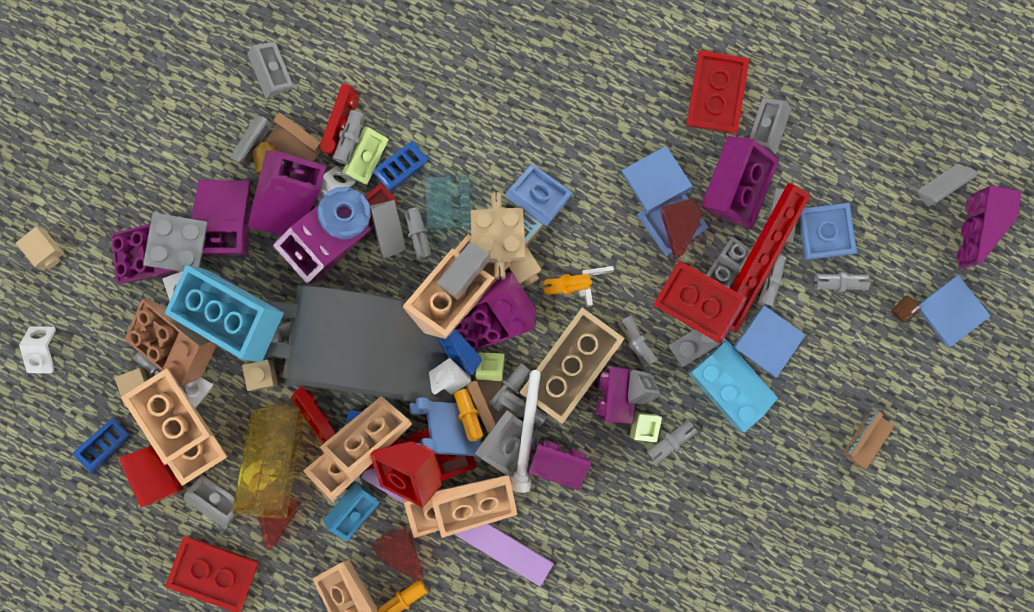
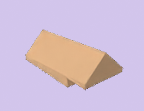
(438, 311)
(174, 426)
(350, 448)
(463, 507)
(344, 590)

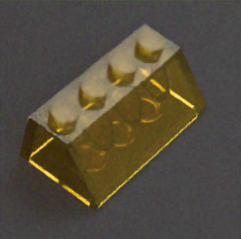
(268, 462)

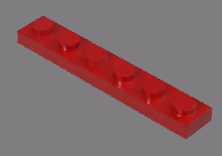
(768, 247)

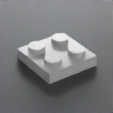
(174, 242)
(503, 444)

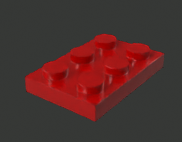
(717, 92)
(700, 302)
(212, 574)

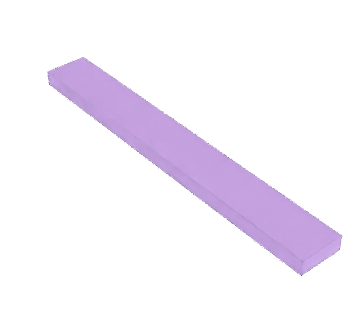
(495, 544)

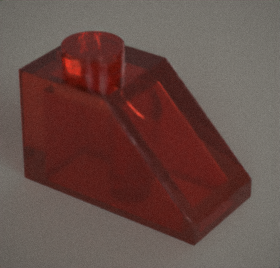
(680, 224)
(273, 528)
(399, 553)

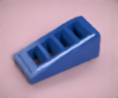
(400, 179)
(461, 352)
(108, 452)

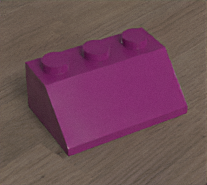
(740, 181)

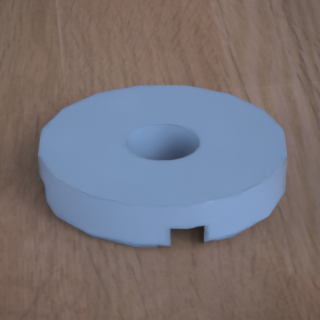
(348, 227)

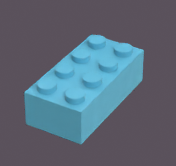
(224, 313)

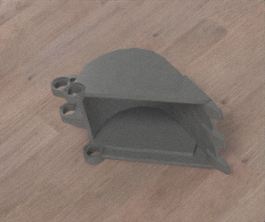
(357, 345)

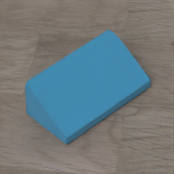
(351, 511)

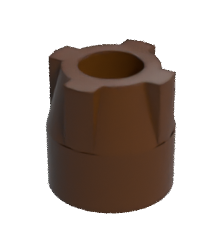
(906, 309)

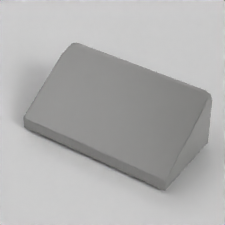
(269, 69)
(770, 123)
(255, 134)
(946, 184)
(387, 228)
(464, 270)
(642, 387)
(211, 501)

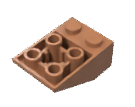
(169, 343)

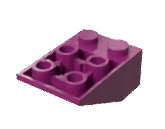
(284, 192)
(227, 212)
(988, 219)
(312, 249)
(129, 255)
(498, 315)
(614, 401)
(558, 465)

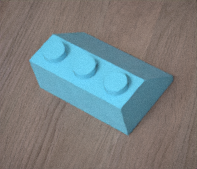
(733, 386)

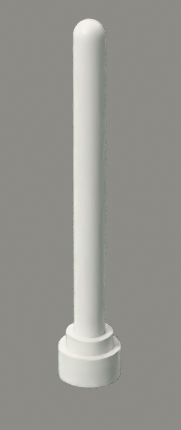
(520, 480)

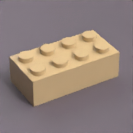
(574, 364)

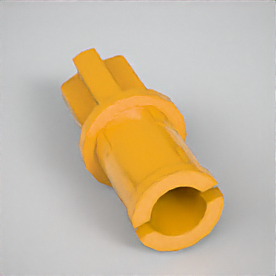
(567, 284)
(468, 415)
(404, 598)

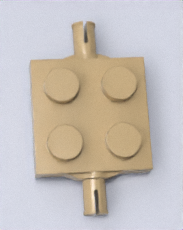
(499, 233)

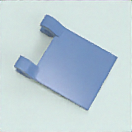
(445, 428)

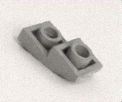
(729, 262)

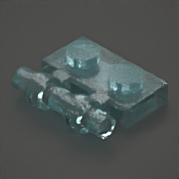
(440, 204)

